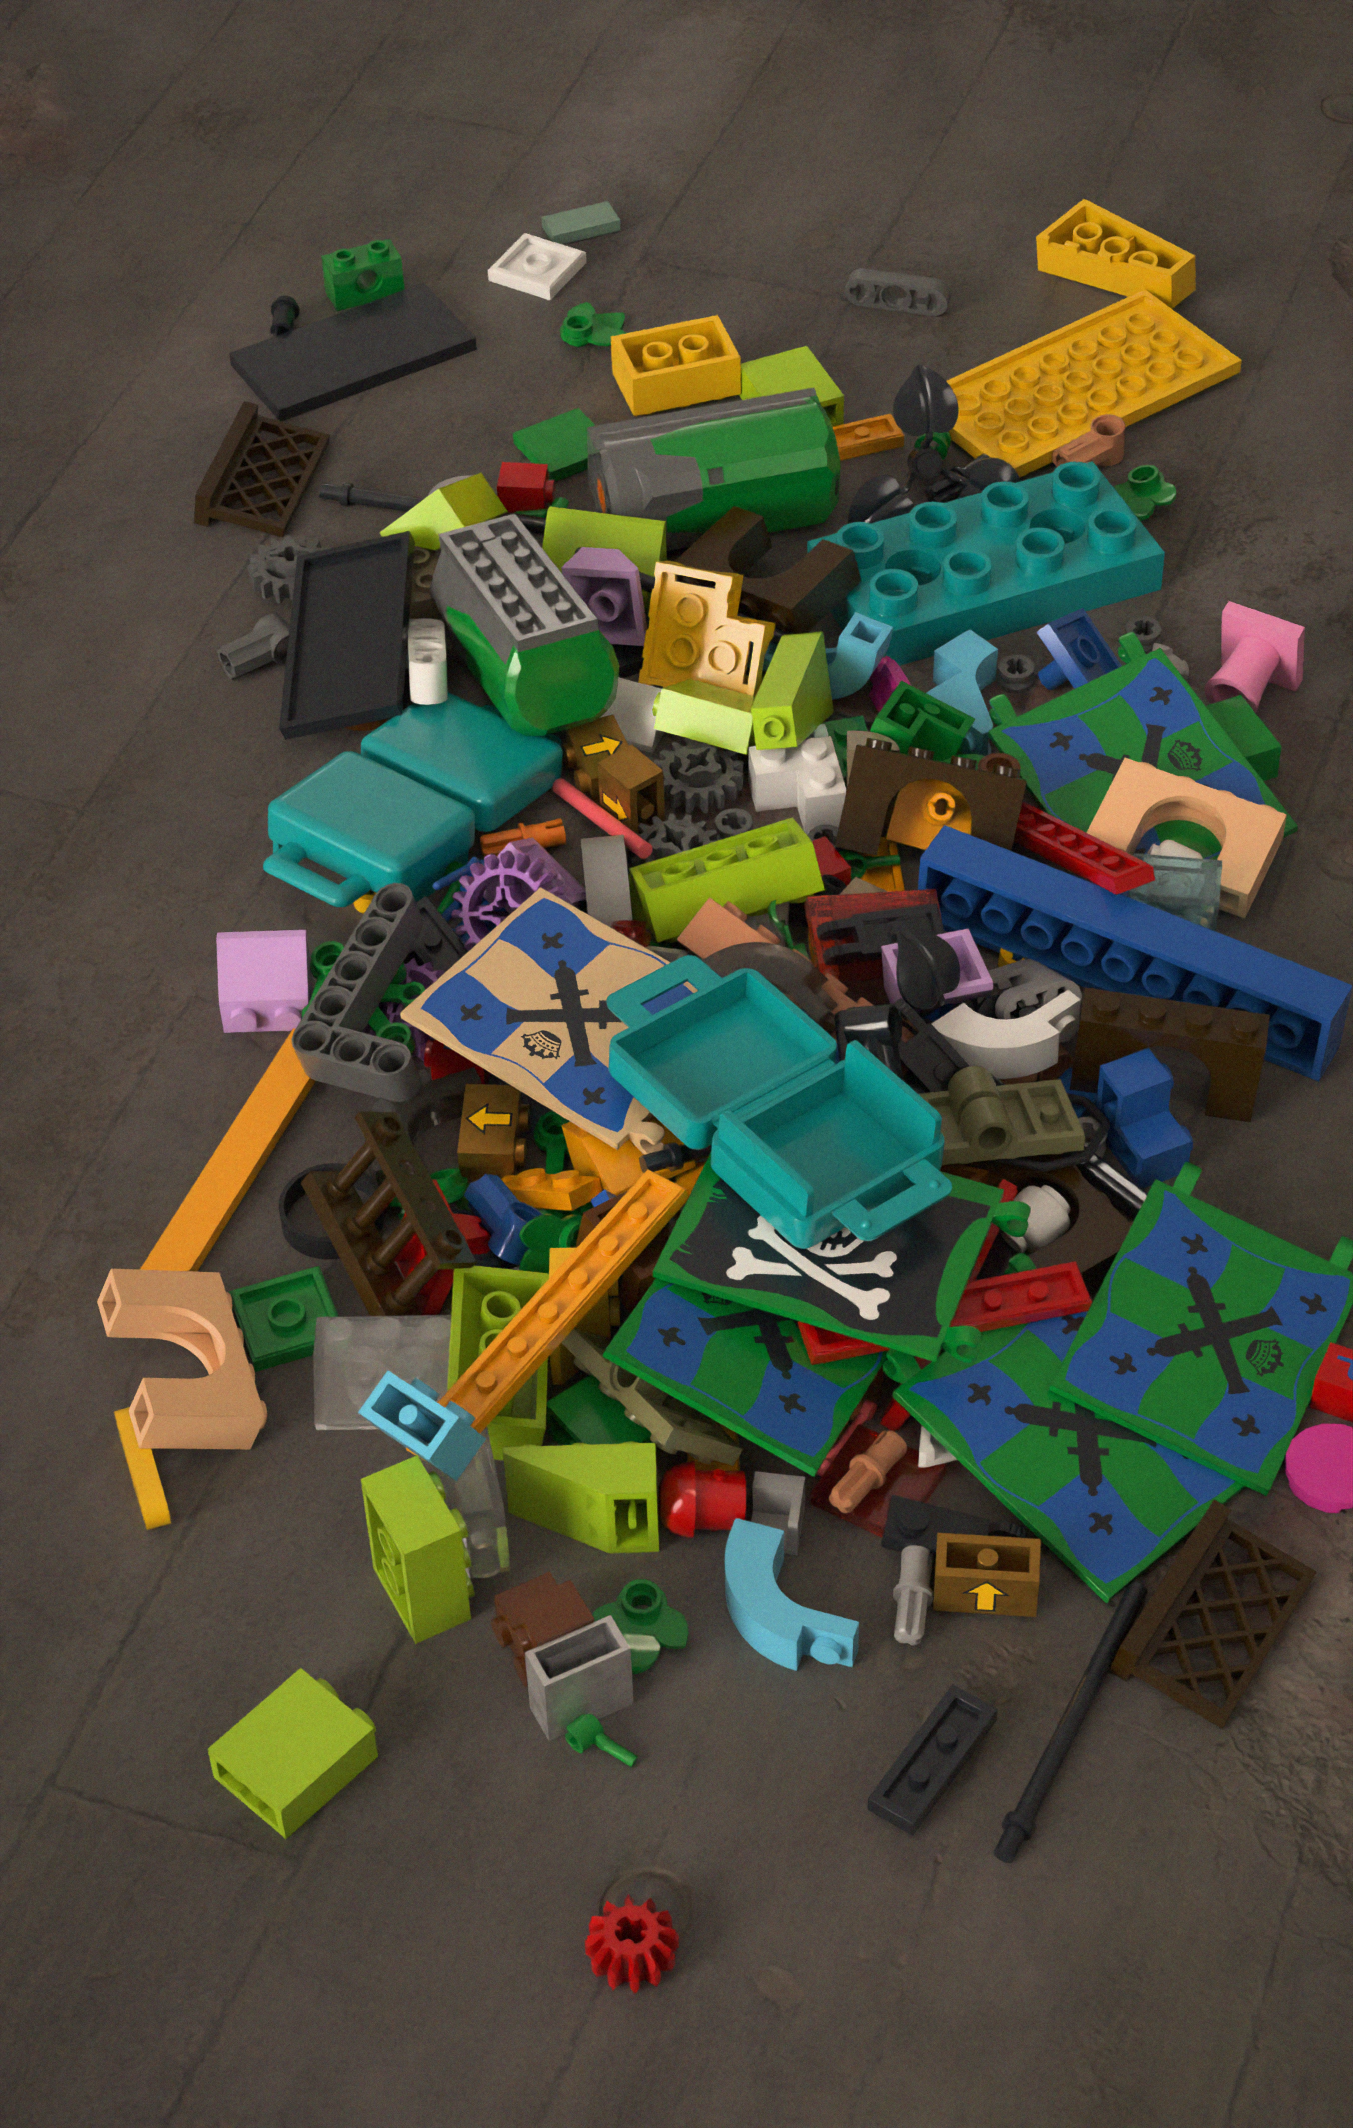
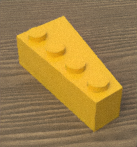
(1115, 255)

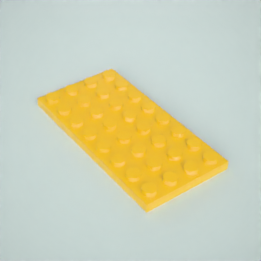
(1112, 362)

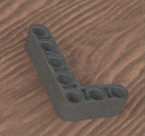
(331, 1031)

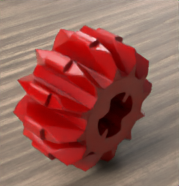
(631, 1943)

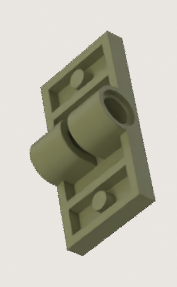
(1004, 1120)
(669, 1420)

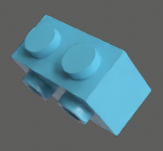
(422, 1425)

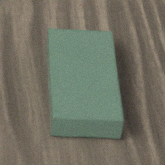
(581, 223)

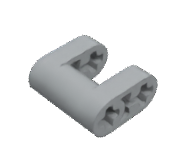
(1029, 985)

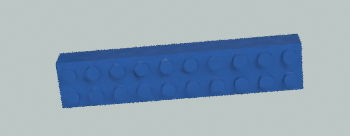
(1130, 946)

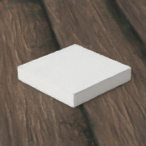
(537, 266)

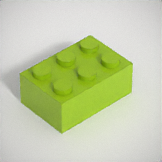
(418, 1548)

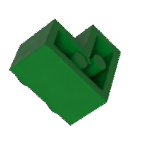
(922, 722)

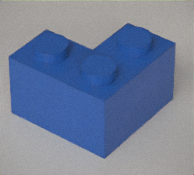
(1142, 1130)

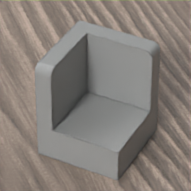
(780, 1505)

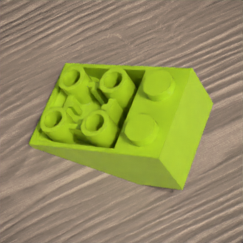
(588, 1492)

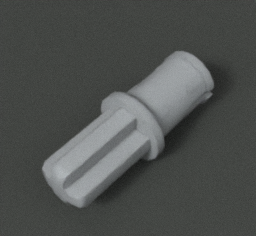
(913, 1594)

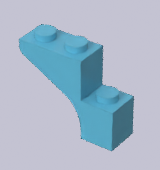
(961, 673)

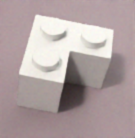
(799, 778)

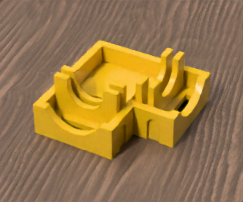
(698, 632)

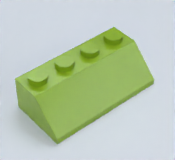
(741, 869)
(481, 1308)

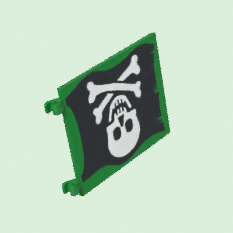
(880, 1291)

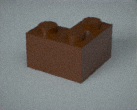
(536, 1615)

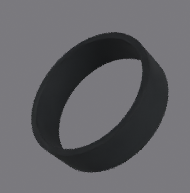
(311, 1245)

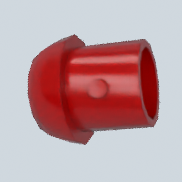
(701, 1499)

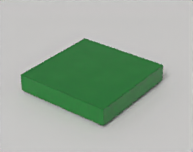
(557, 442)
(282, 1316)

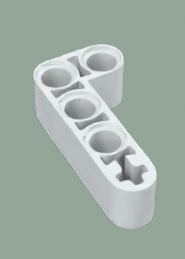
(427, 661)

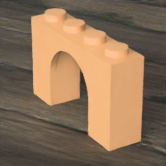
(1148, 796)
(198, 1315)

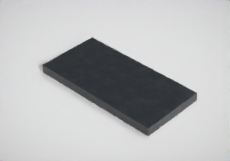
(352, 352)
(348, 636)

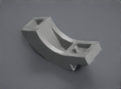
(606, 878)

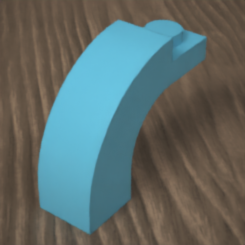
(855, 657)
(768, 1617)

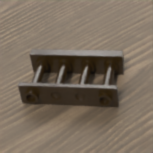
(352, 1223)

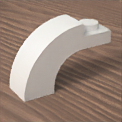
(1012, 1045)

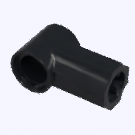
(878, 1031)

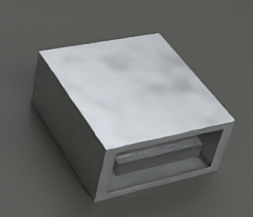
(579, 1676)

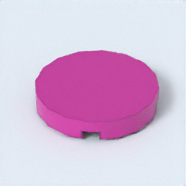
(1322, 1467)

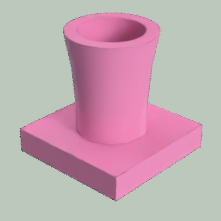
(1256, 652)

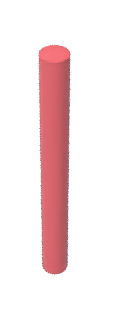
(601, 817)

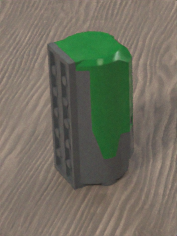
(698, 463)
(522, 628)

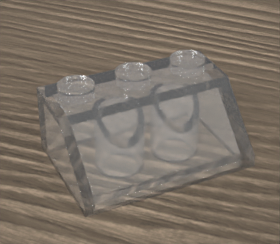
(358, 1351)

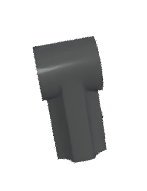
(263, 645)

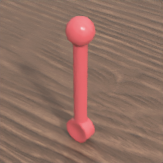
(866, 1413)

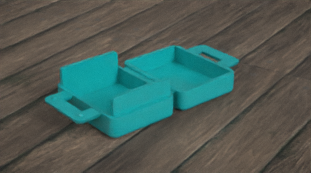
(408, 800)
(786, 1125)

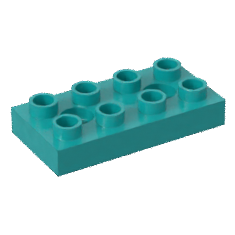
(998, 560)

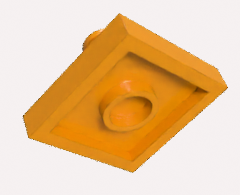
(923, 810)

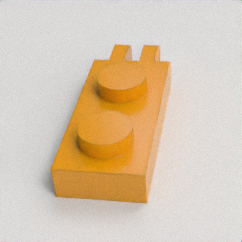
(553, 1191)

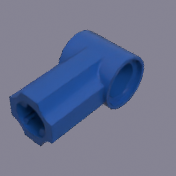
(501, 1216)

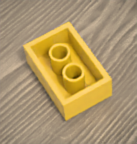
(676, 365)

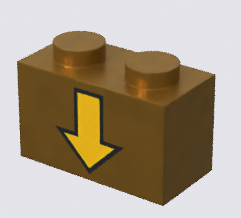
(588, 746)
(631, 788)
(492, 1131)
(987, 1574)

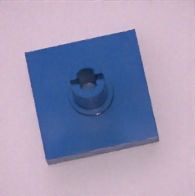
(1077, 650)

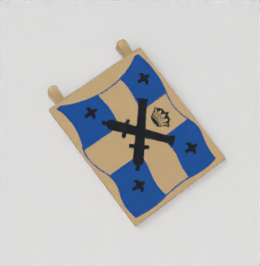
(538, 1015)

